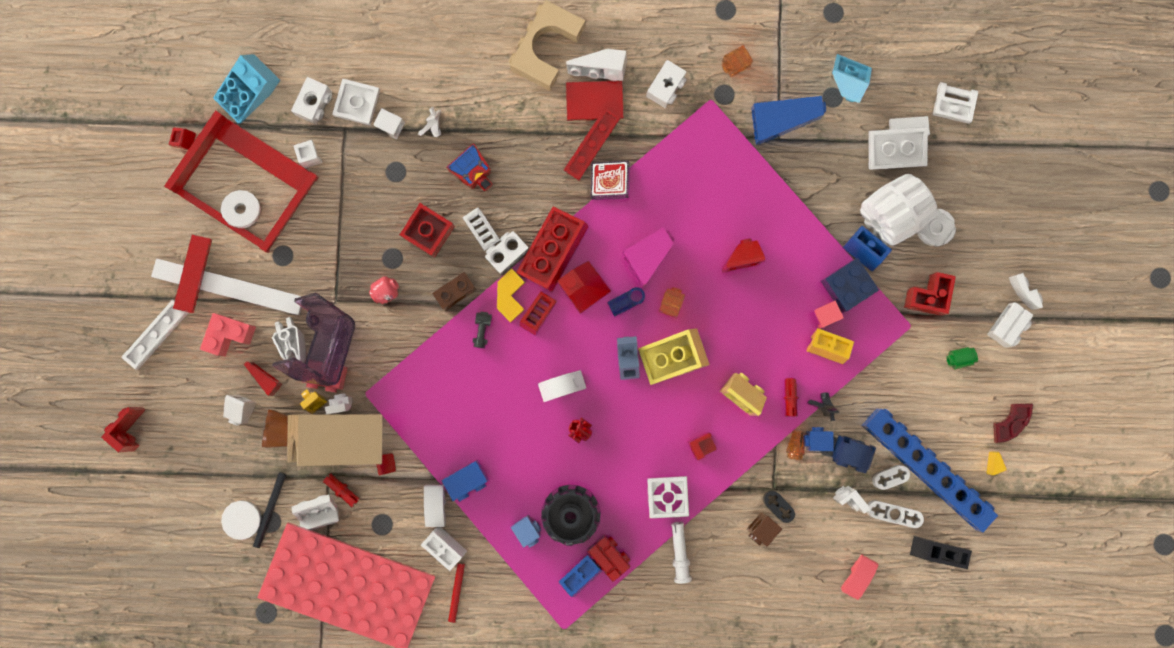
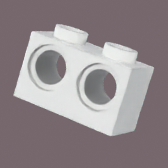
(510, 256)

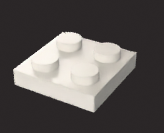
(356, 102)

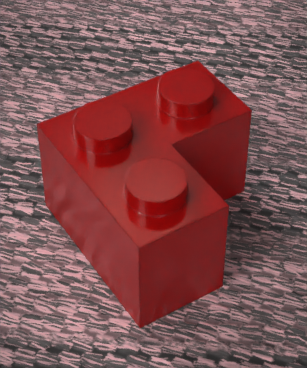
(936, 298)

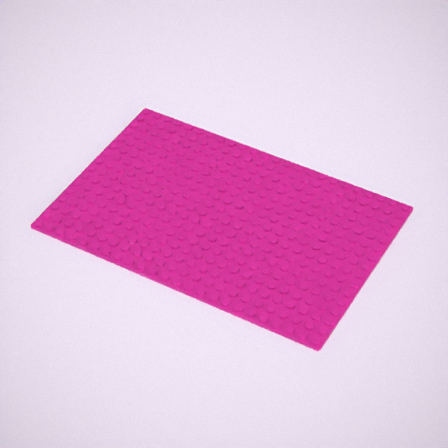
(757, 320)

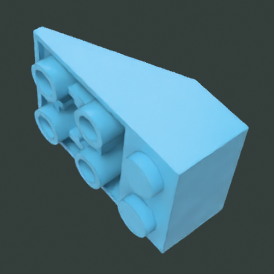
(246, 87)

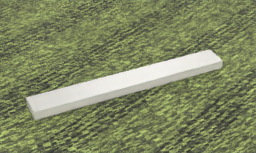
(232, 288)

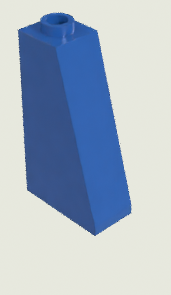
(783, 116)

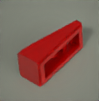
(530, 327)
(264, 379)

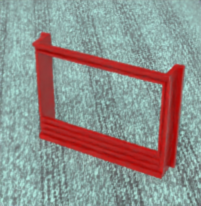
(256, 151)

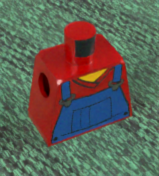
(471, 169)

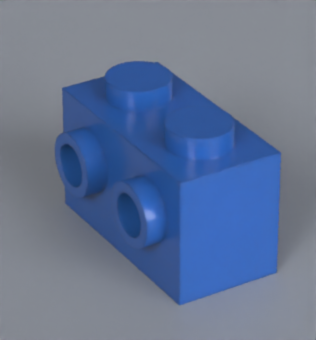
(867, 248)
(465, 480)

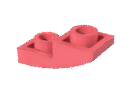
(860, 578)

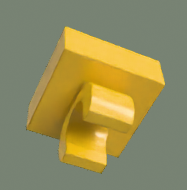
(312, 401)

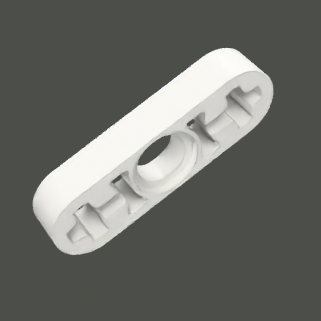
(910, 512)

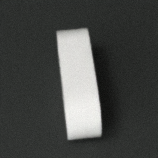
(889, 473)

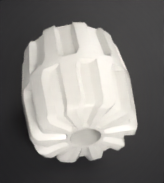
(899, 209)

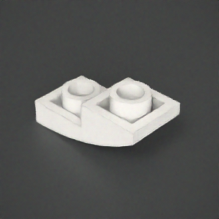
(1030, 298)
(339, 404)
(434, 506)

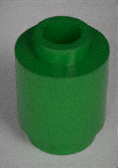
(962, 358)

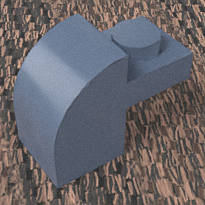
(628, 358)

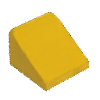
(995, 463)

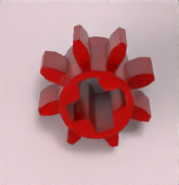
(580, 430)

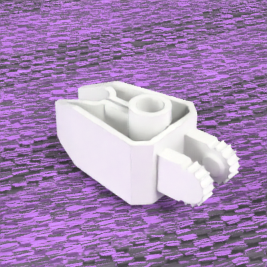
(289, 341)

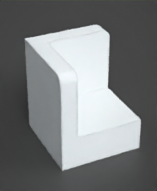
(389, 123)
(307, 154)

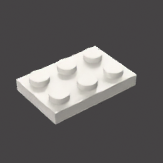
(898, 148)

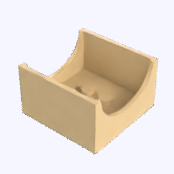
(334, 439)

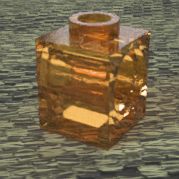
(736, 61)
(672, 302)

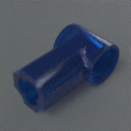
(624, 302)

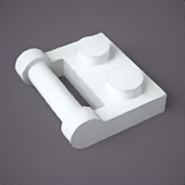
(954, 108)

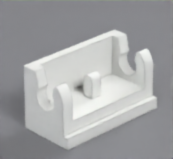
(444, 548)

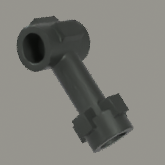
(482, 319)

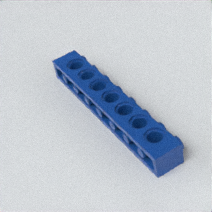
(985, 512)

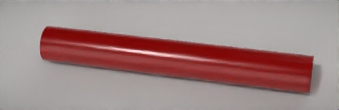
(456, 592)

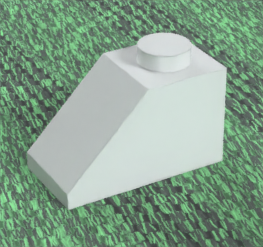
(238, 409)

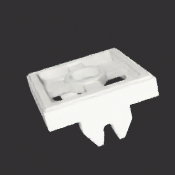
(681, 482)

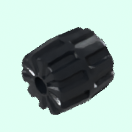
(573, 499)

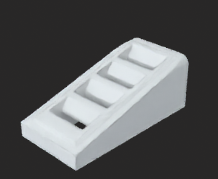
(473, 214)

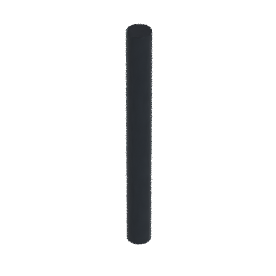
(269, 510)

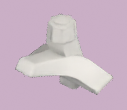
(433, 123)

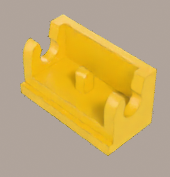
(830, 346)

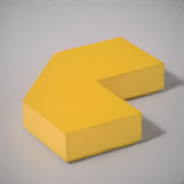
(506, 288)

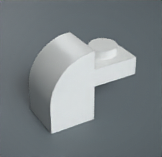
(562, 385)

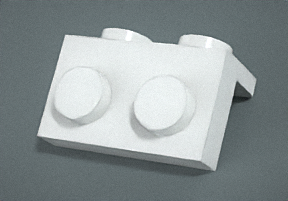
(316, 512)

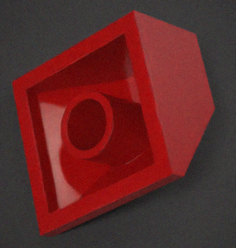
(744, 256)
(583, 286)

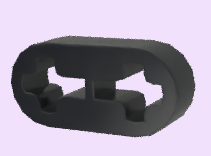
(781, 503)

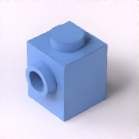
(527, 531)

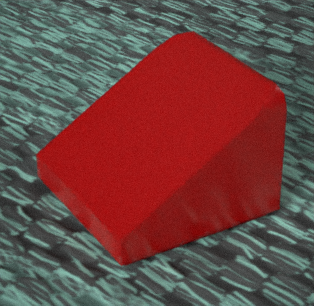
(182, 138)
(387, 466)

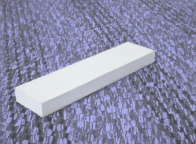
(153, 336)

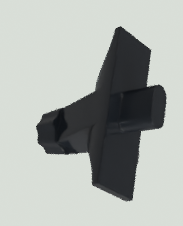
(826, 406)

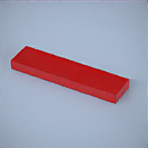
(592, 143)
(192, 273)

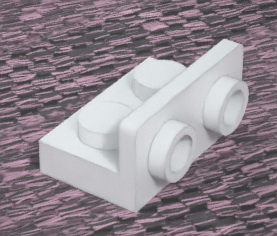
(853, 499)

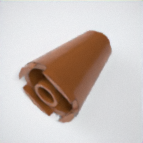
(275, 430)

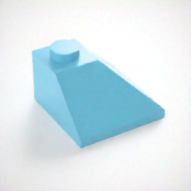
(851, 78)

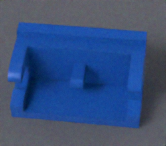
(580, 576)

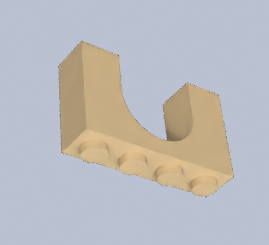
(548, 19)

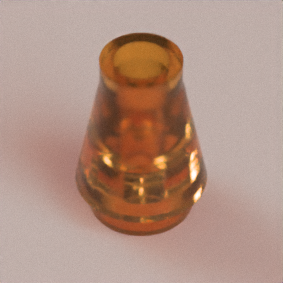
(796, 446)

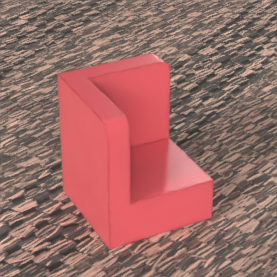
(828, 314)

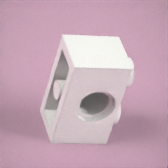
(310, 90)

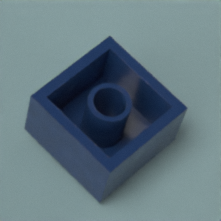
(849, 285)

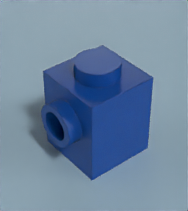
(818, 440)

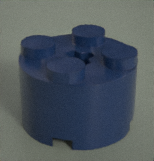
(853, 453)

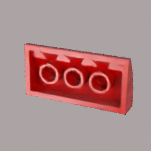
(552, 249)

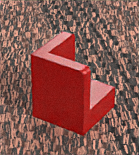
(702, 445)

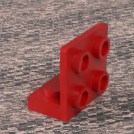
(116, 434)

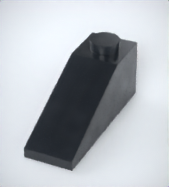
(940, 552)

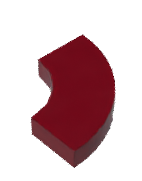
(1014, 423)

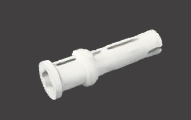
(681, 561)

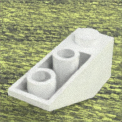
(602, 64)

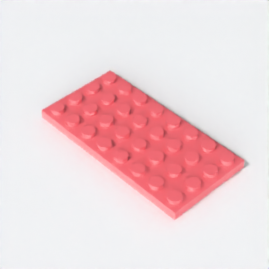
(346, 586)

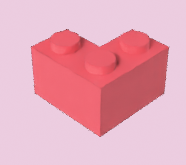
(222, 331)

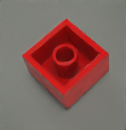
(427, 230)

